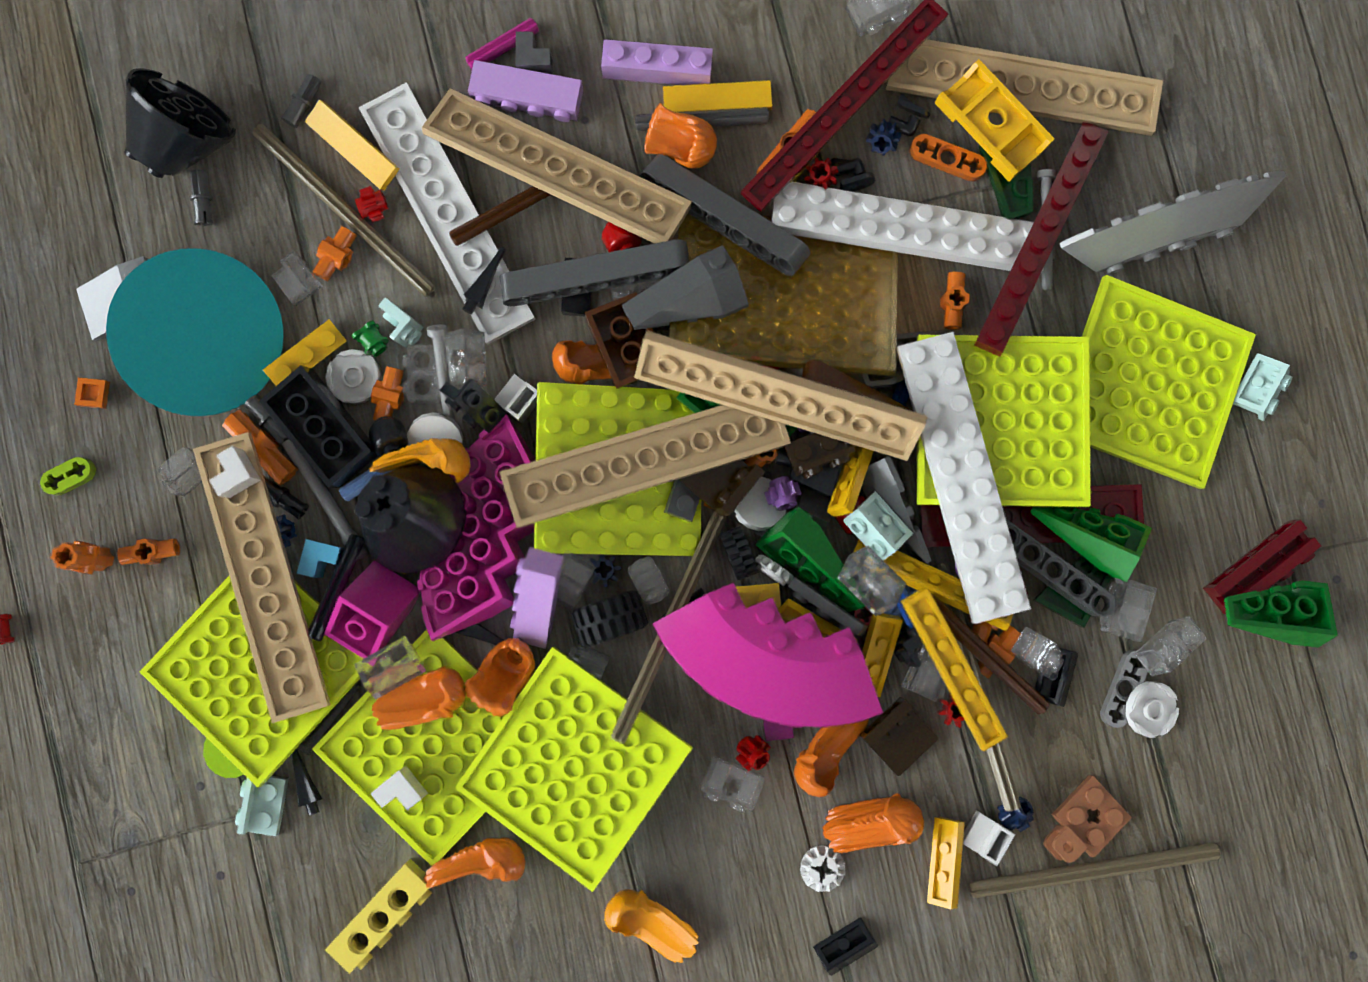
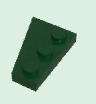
(1013, 197)
(1058, 604)

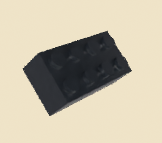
(319, 427)

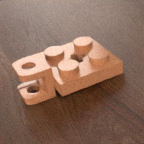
(1074, 833)

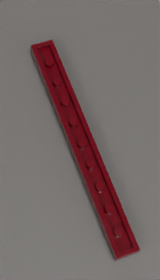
(844, 104)
(1041, 239)

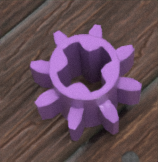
(782, 493)

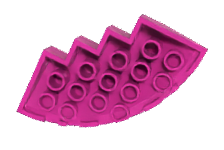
(472, 578)
(770, 665)

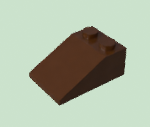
(617, 340)

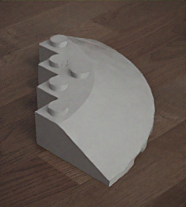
(1172, 225)

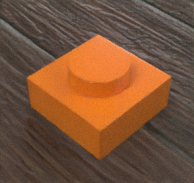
(92, 393)

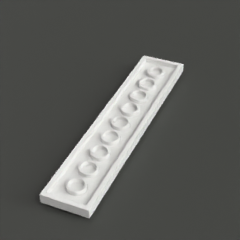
(441, 205)
(899, 225)
(963, 478)

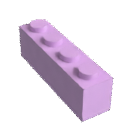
(656, 63)
(526, 91)
(536, 596)

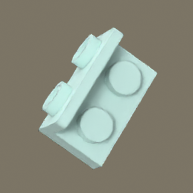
(407, 330)
(1262, 386)
(878, 526)
(262, 806)

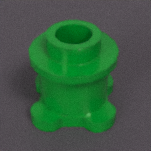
(371, 339)

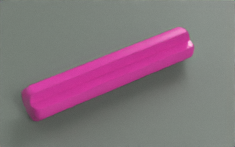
(501, 44)

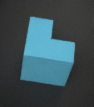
(316, 556)

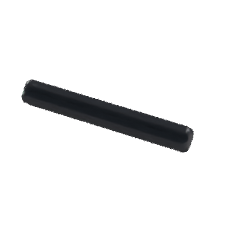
(336, 586)

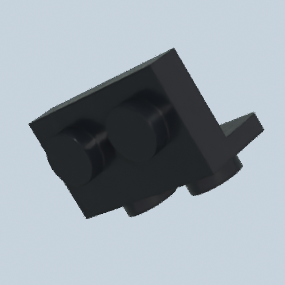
(475, 403)
(905, 647)

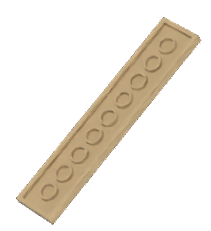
(1040, 85)
(557, 167)
(779, 396)
(637, 462)
(264, 587)

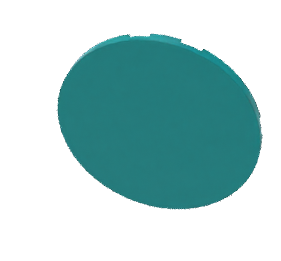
(194, 331)

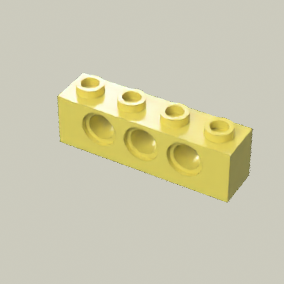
(347, 948)

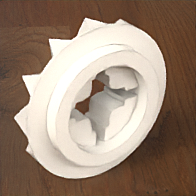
(773, 570)
(816, 857)

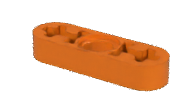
(933, 142)

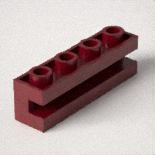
(1265, 563)

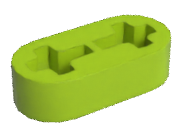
(65, 471)

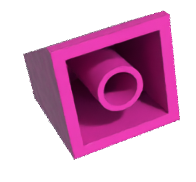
(371, 610)

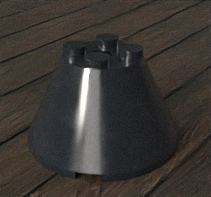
(171, 123)
(411, 517)

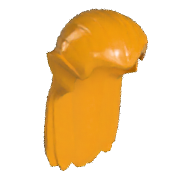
(437, 453)
(637, 915)

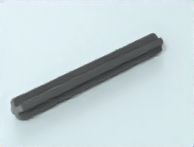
(716, 118)

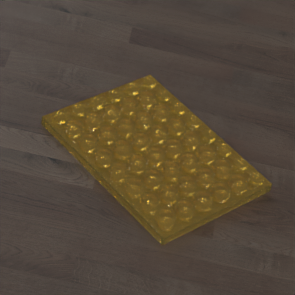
(829, 311)

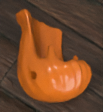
(680, 137)
(501, 676)

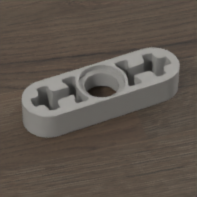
(1109, 704)

